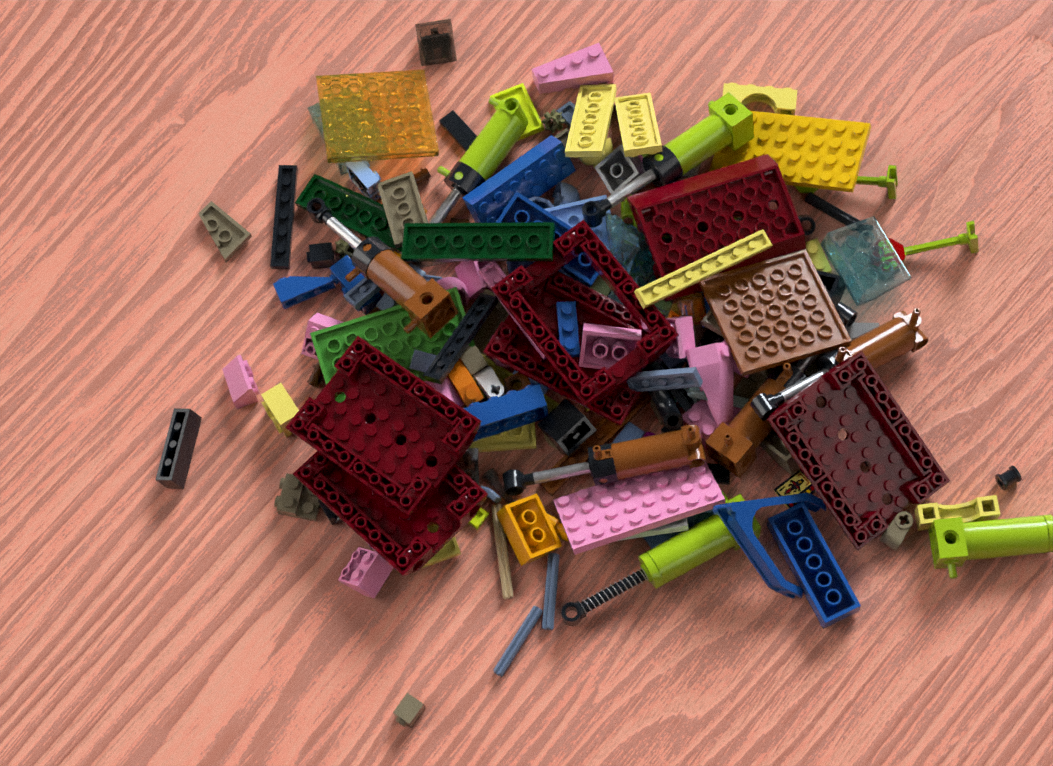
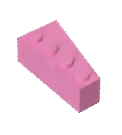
(579, 68)

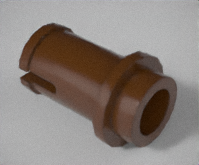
(422, 175)
(316, 375)

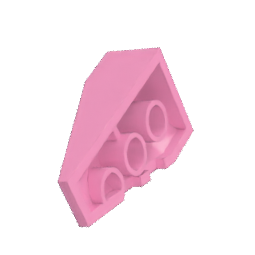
(716, 369)

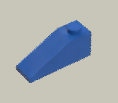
(299, 288)

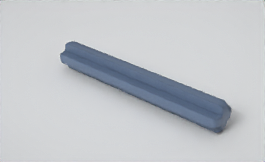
(550, 591)
(517, 641)

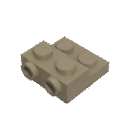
(296, 500)

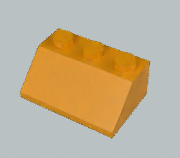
(528, 529)

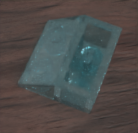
(622, 239)

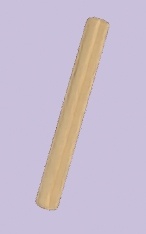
(502, 553)

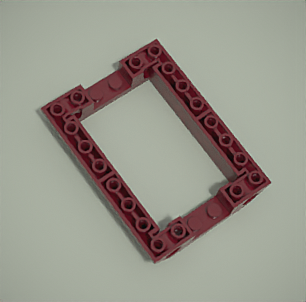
(567, 247)

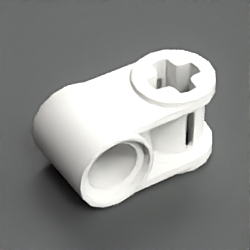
(489, 382)

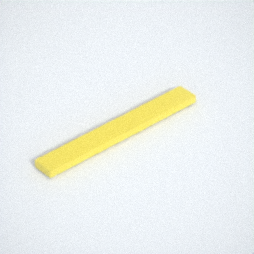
(703, 268)

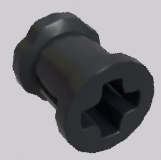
(1008, 477)

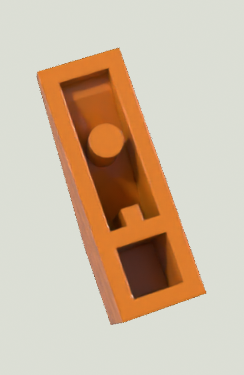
(464, 384)

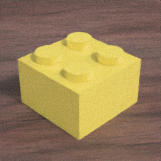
(279, 407)

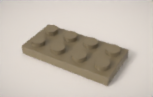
(401, 204)

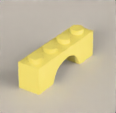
(780, 100)
(972, 511)

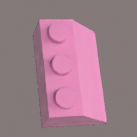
(606, 345)

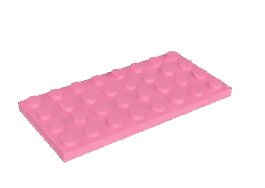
(635, 505)

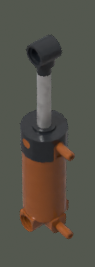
(878, 345)
(622, 460)

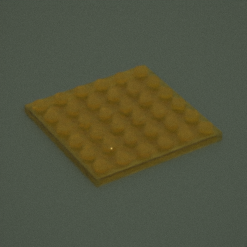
(376, 116)

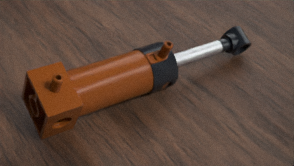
(424, 300)
(736, 443)

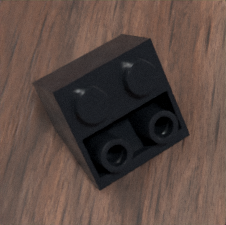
(566, 427)

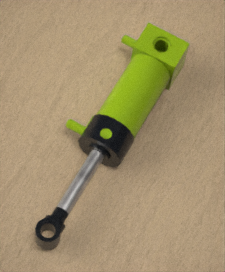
(726, 125)

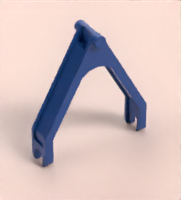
(739, 520)

